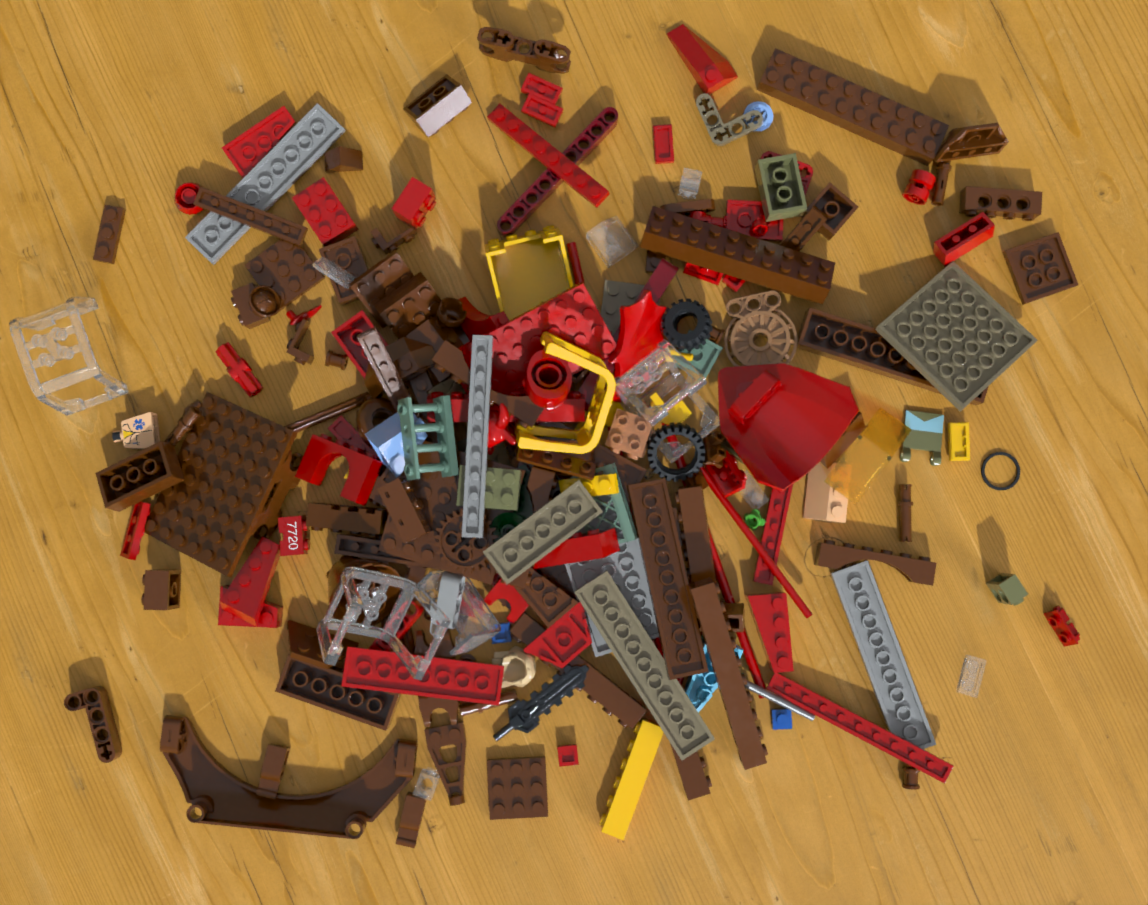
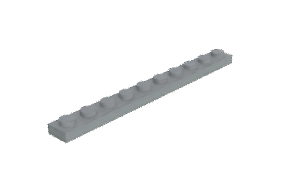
(477, 436)

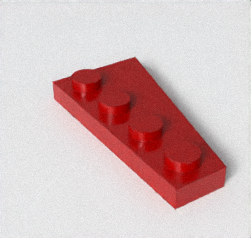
(258, 141)

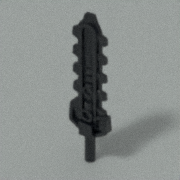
(525, 714)

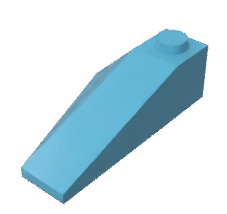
(701, 686)

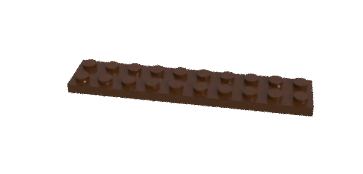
(667, 579)

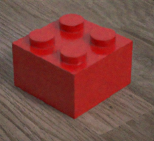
(414, 203)

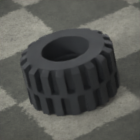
(682, 310)

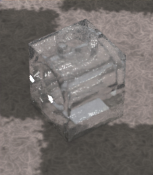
(689, 183)
(423, 791)

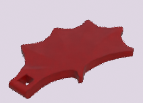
(637, 335)

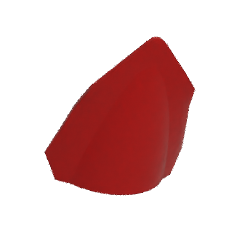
(782, 419)

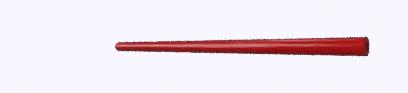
(757, 545)

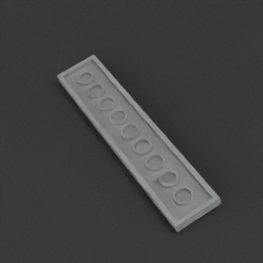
(269, 180)
(882, 654)

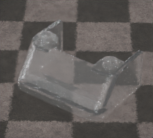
(475, 619)

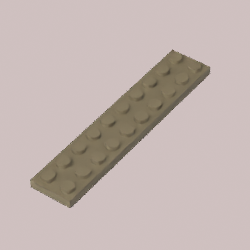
(644, 665)

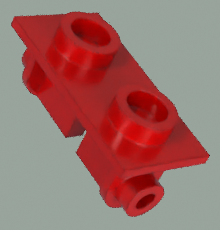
(1066, 632)

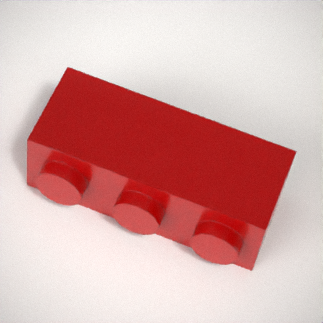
(963, 239)

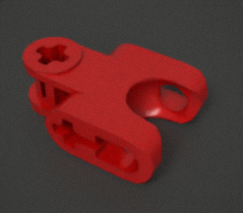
(509, 593)

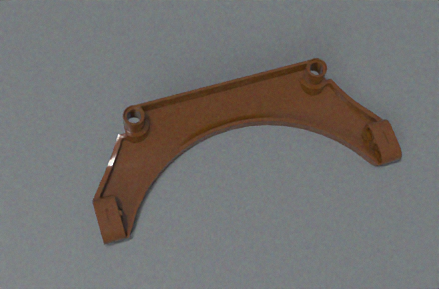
(234, 803)

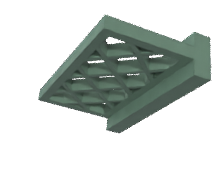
(620, 506)

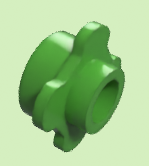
(748, 517)

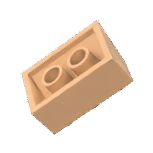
(822, 500)

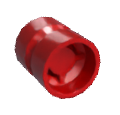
(920, 183)

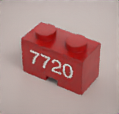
(294, 535)

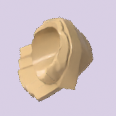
(518, 666)

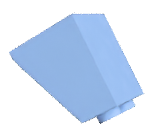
(388, 443)

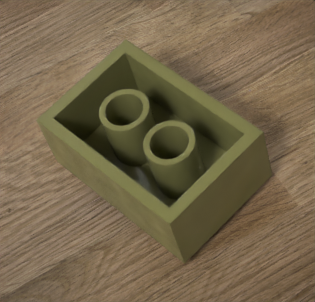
(780, 187)
(501, 488)

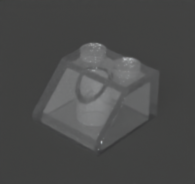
(611, 240)

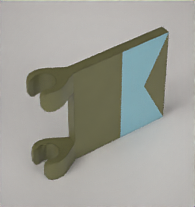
(924, 436)

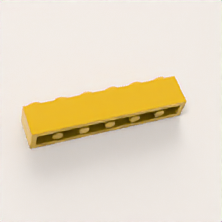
(632, 778)

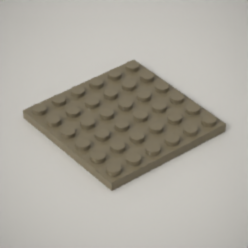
(956, 335)

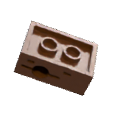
(349, 257)
(405, 509)

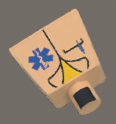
(138, 431)

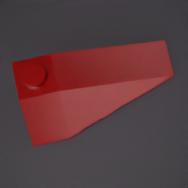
(704, 63)

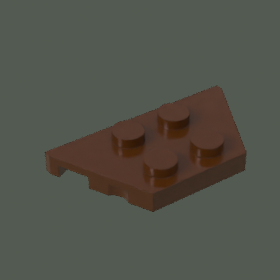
(306, 646)

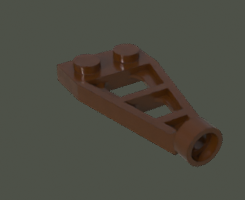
(443, 736)

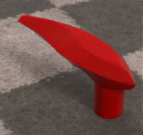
(306, 315)

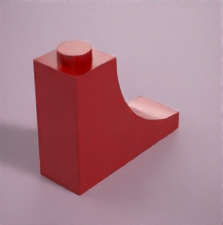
(479, 323)

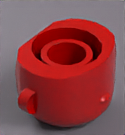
(551, 368)

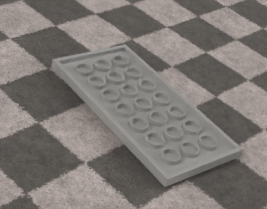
(626, 571)

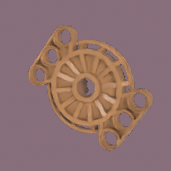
(756, 322)

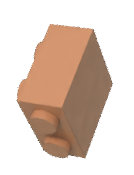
(629, 434)

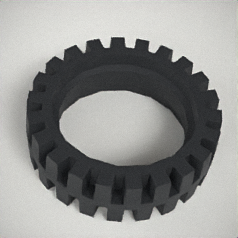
(681, 473)

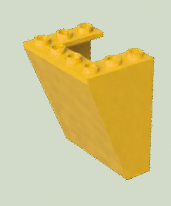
(528, 269)

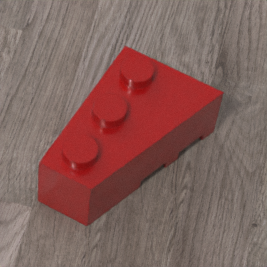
(269, 617)

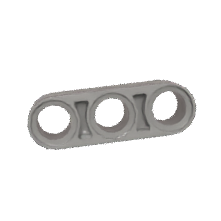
(450, 596)

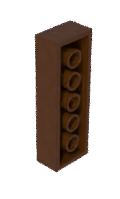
(324, 690)

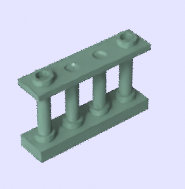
(445, 435)

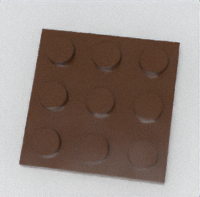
(1040, 268)
(285, 270)
(381, 281)
(517, 788)

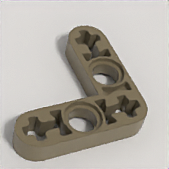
(720, 127)

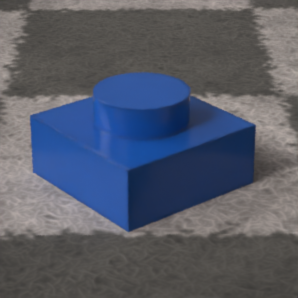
(781, 719)

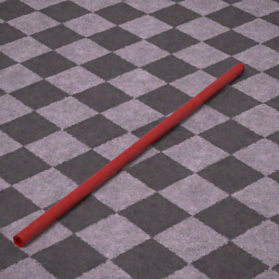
(728, 596)

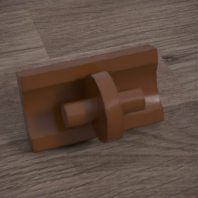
(713, 451)

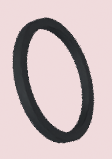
(1017, 468)

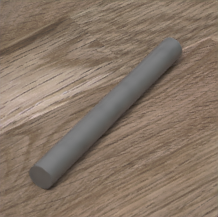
(779, 700)

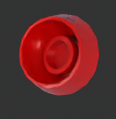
(185, 197)

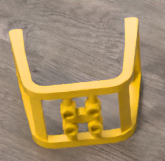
(597, 410)

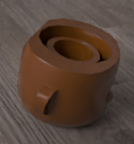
(369, 410)

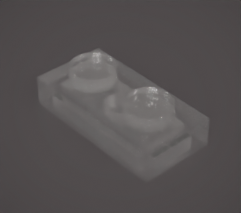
(753, 493)
(971, 676)

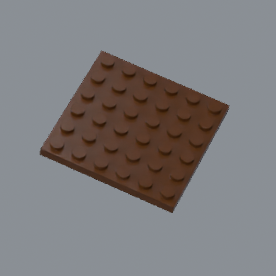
(439, 499)

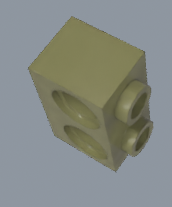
(1007, 589)

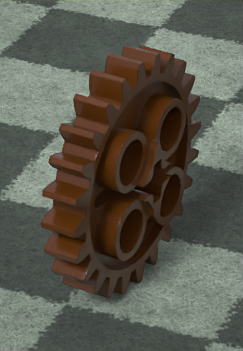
(476, 557)

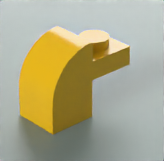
(676, 414)

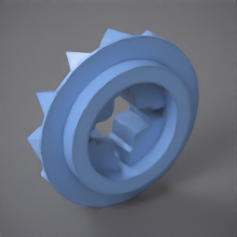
(767, 114)

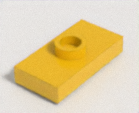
(958, 441)

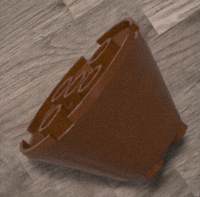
(334, 580)

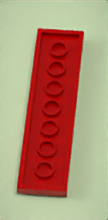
(443, 679)

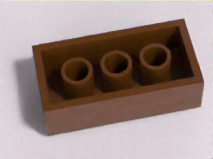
(139, 476)

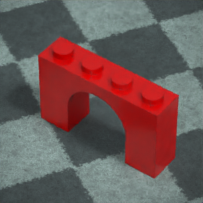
(362, 468)

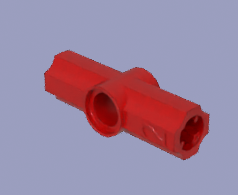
(239, 369)

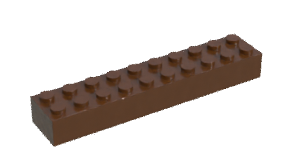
(852, 107)
(738, 255)
(859, 347)

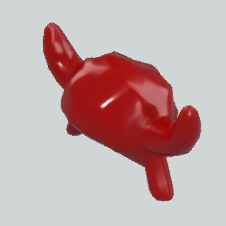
(499, 428)

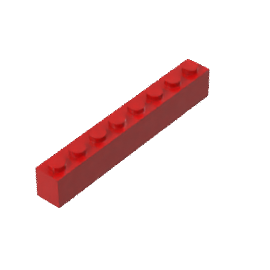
(570, 411)

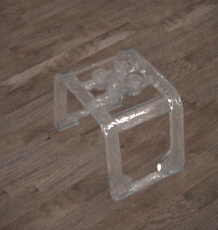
(73, 308)
(648, 372)
(358, 598)

